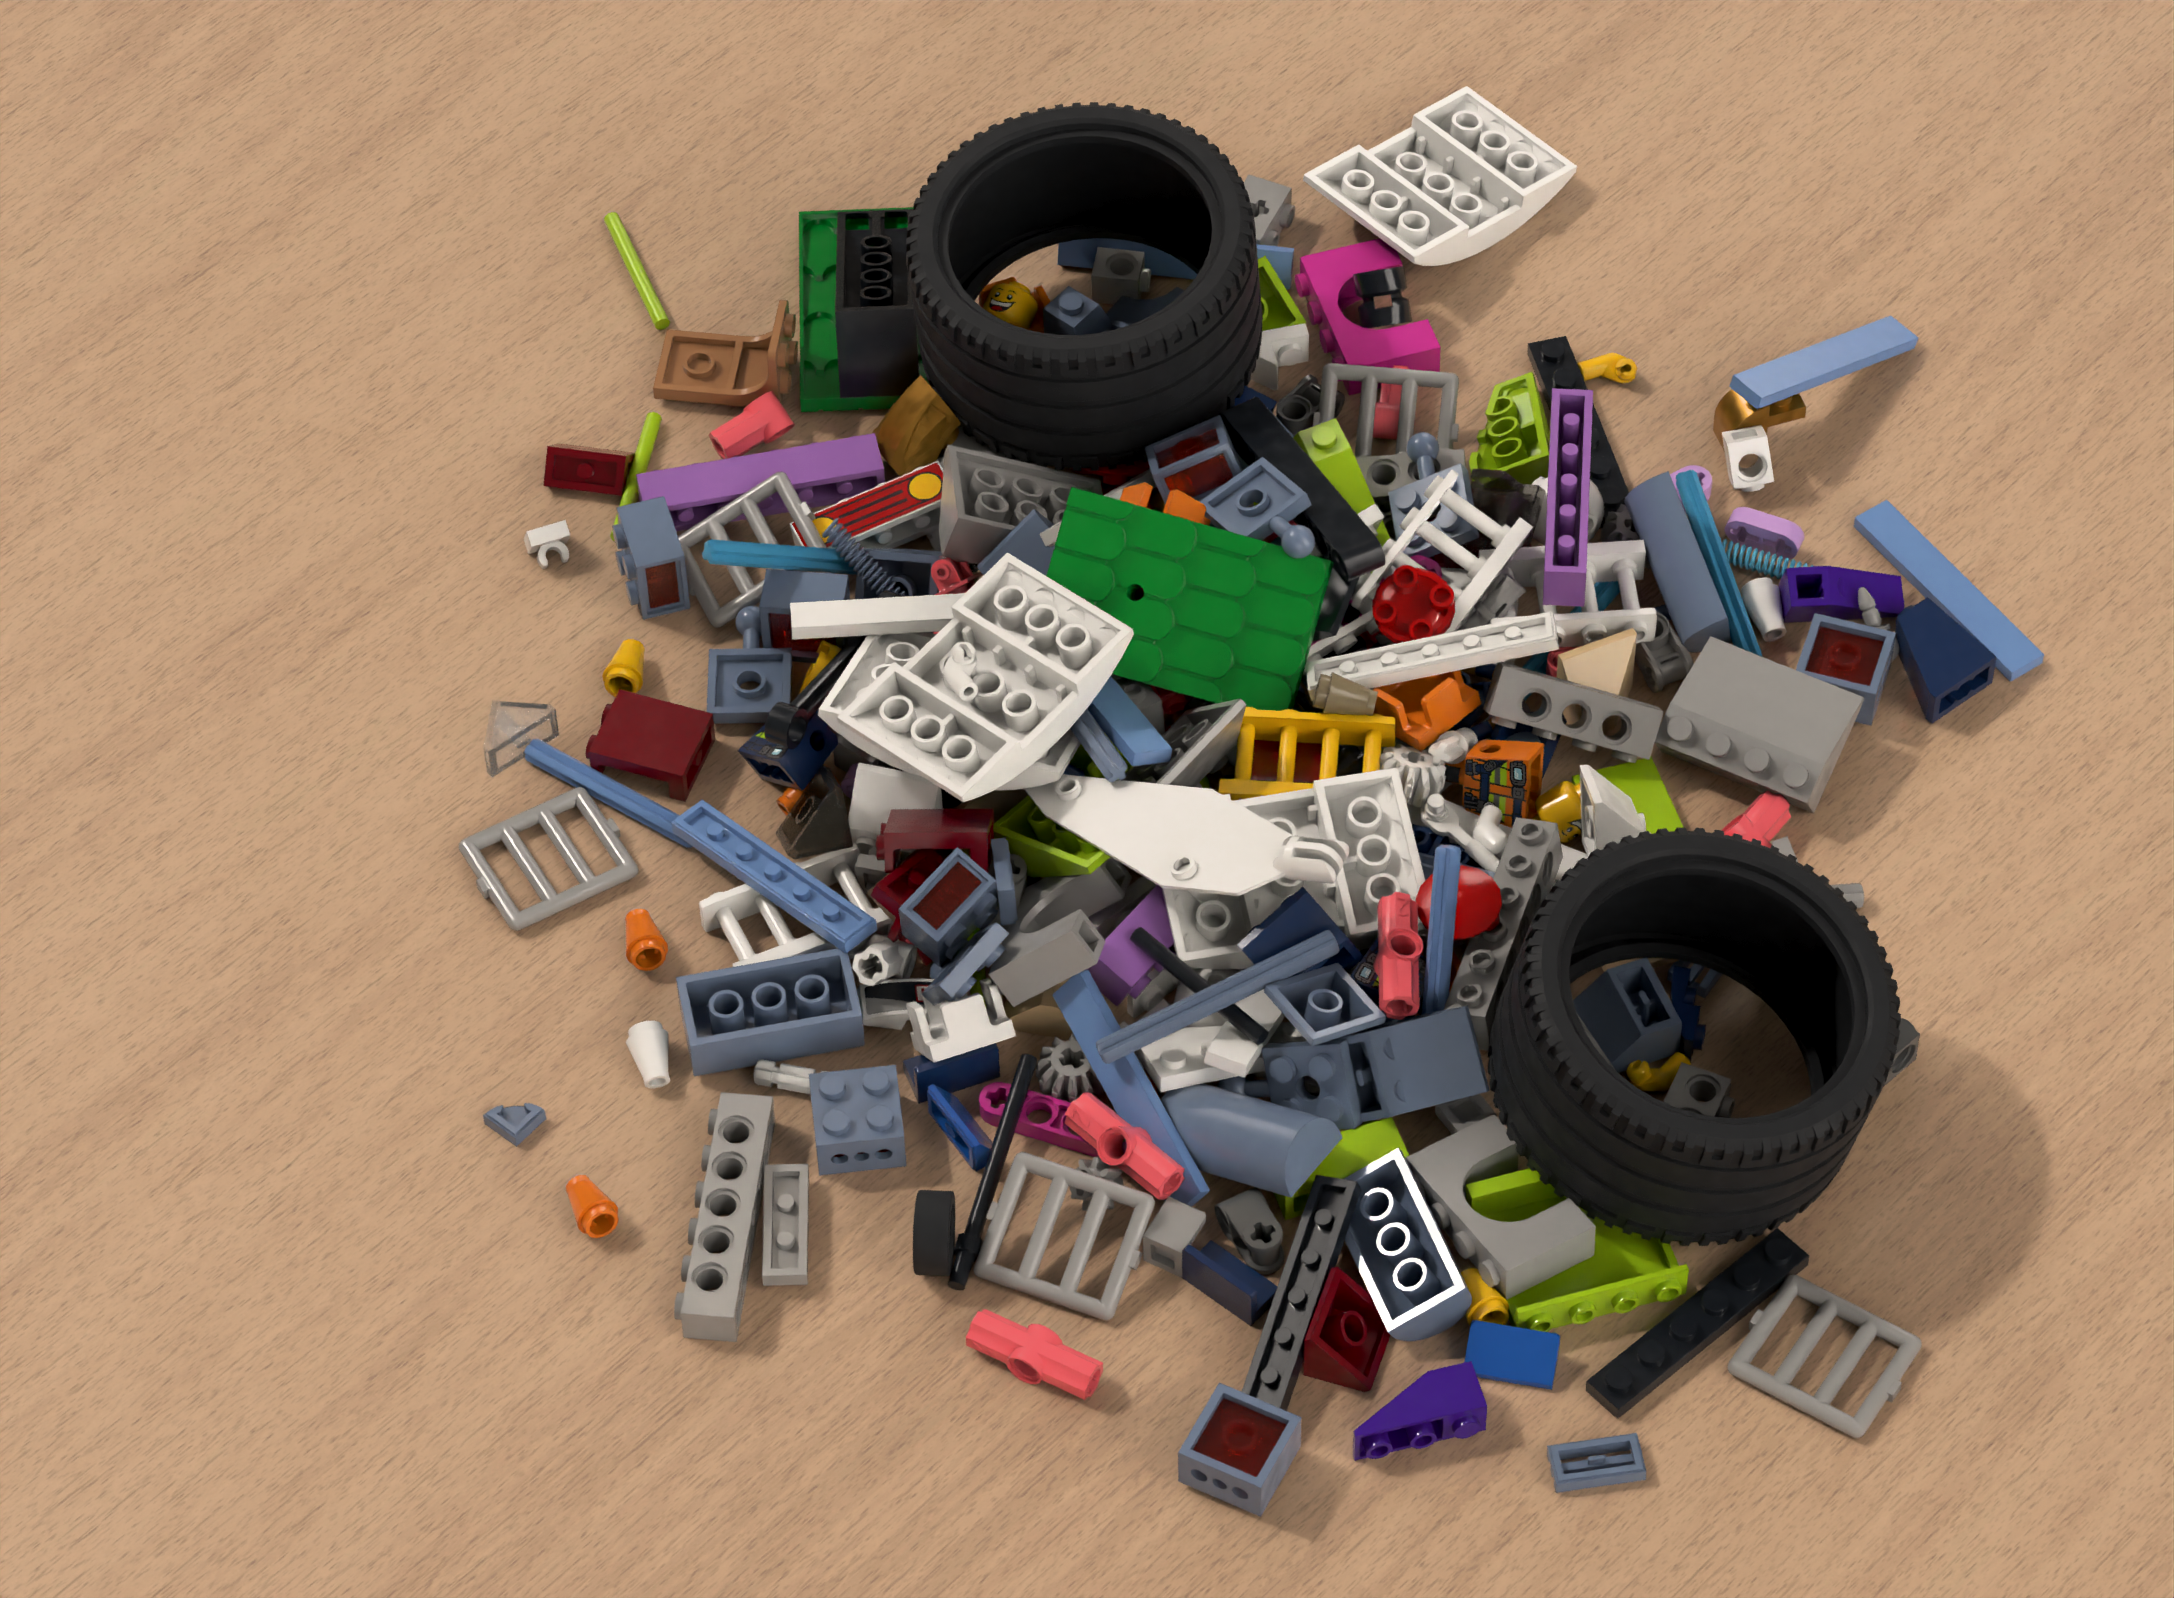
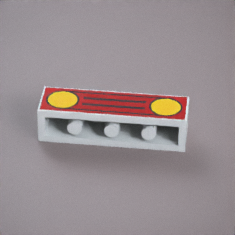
(887, 513)

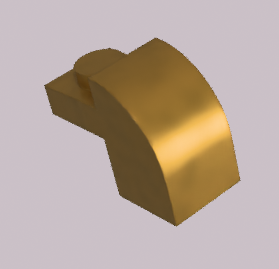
(1736, 413)

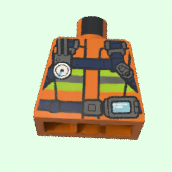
(1501, 776)

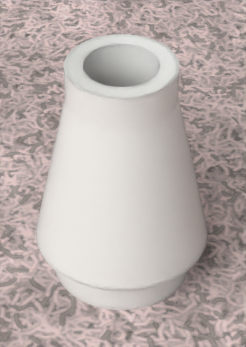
(1764, 607)
(650, 1051)

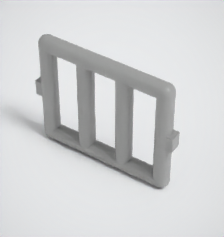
(1410, 380)
(713, 527)
(545, 814)
(1062, 1178)
(1819, 1405)

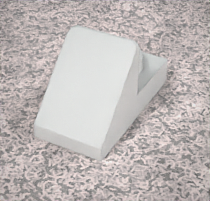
(1280, 348)

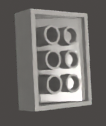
(992, 494)
(1759, 723)
(1198, 745)

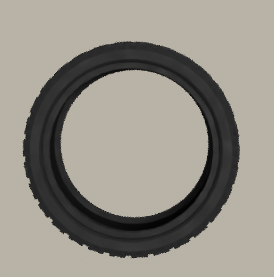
(1066, 180)
(1749, 919)

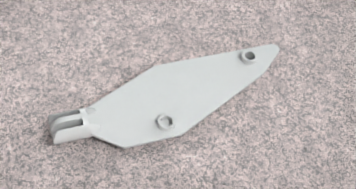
(1186, 835)

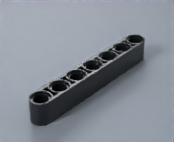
(1335, 525)

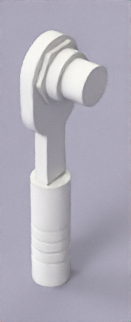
(1446, 822)

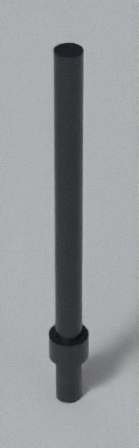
(970, 1242)

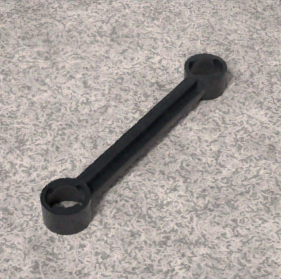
(788, 722)

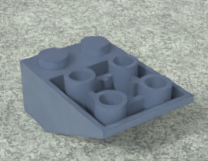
(1416, 1063)

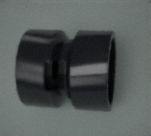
(1381, 283)

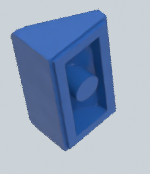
(959, 1126)
(1513, 1354)

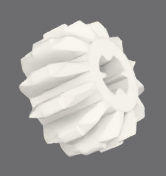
(1417, 772)

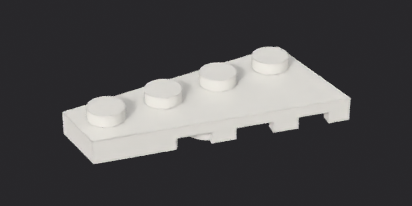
(1179, 1057)

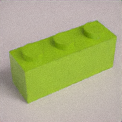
(1352, 1153)

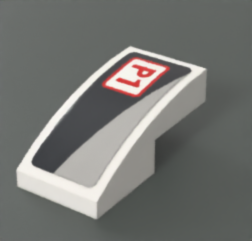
(886, 1002)

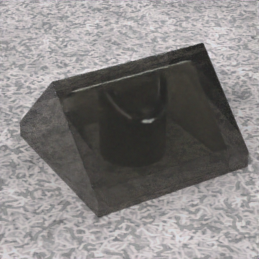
(817, 820)

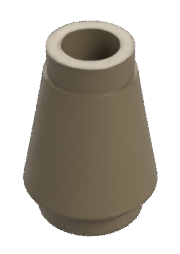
(1342, 696)

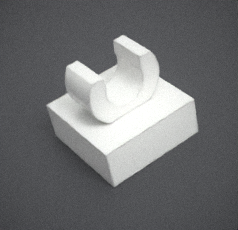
(548, 538)

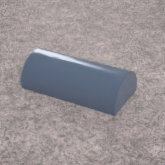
(1677, 563)
(1250, 1137)
(1404, 1253)

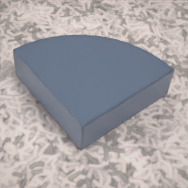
(515, 1122)

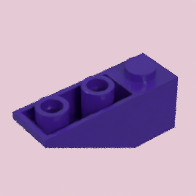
(1835, 593)
(1431, 1409)

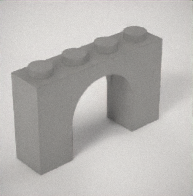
(1054, 931)
(1505, 1253)

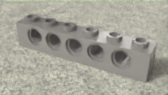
(1524, 879)
(719, 1312)

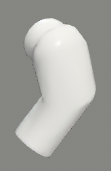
(960, 669)
(1488, 832)

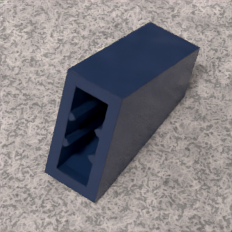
(1941, 659)

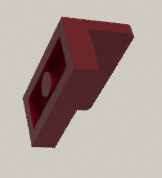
(587, 469)
(903, 882)

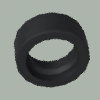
(934, 1232)

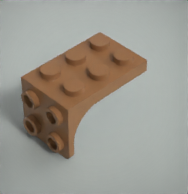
(727, 367)

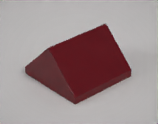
(1345, 1335)

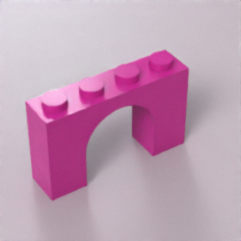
(1330, 288)

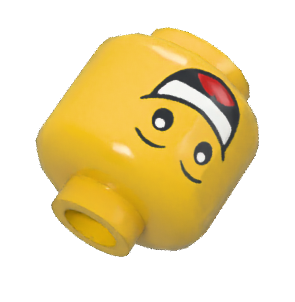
(1012, 304)
(1562, 807)

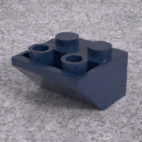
(1293, 923)

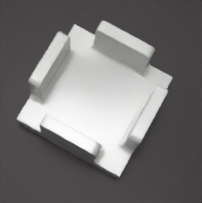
(960, 1024)

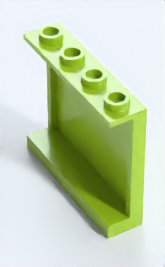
(1615, 1279)

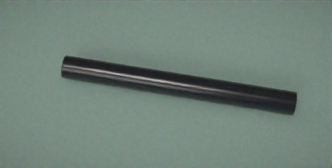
(1196, 983)

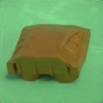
(916, 428)

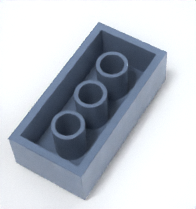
(770, 1011)

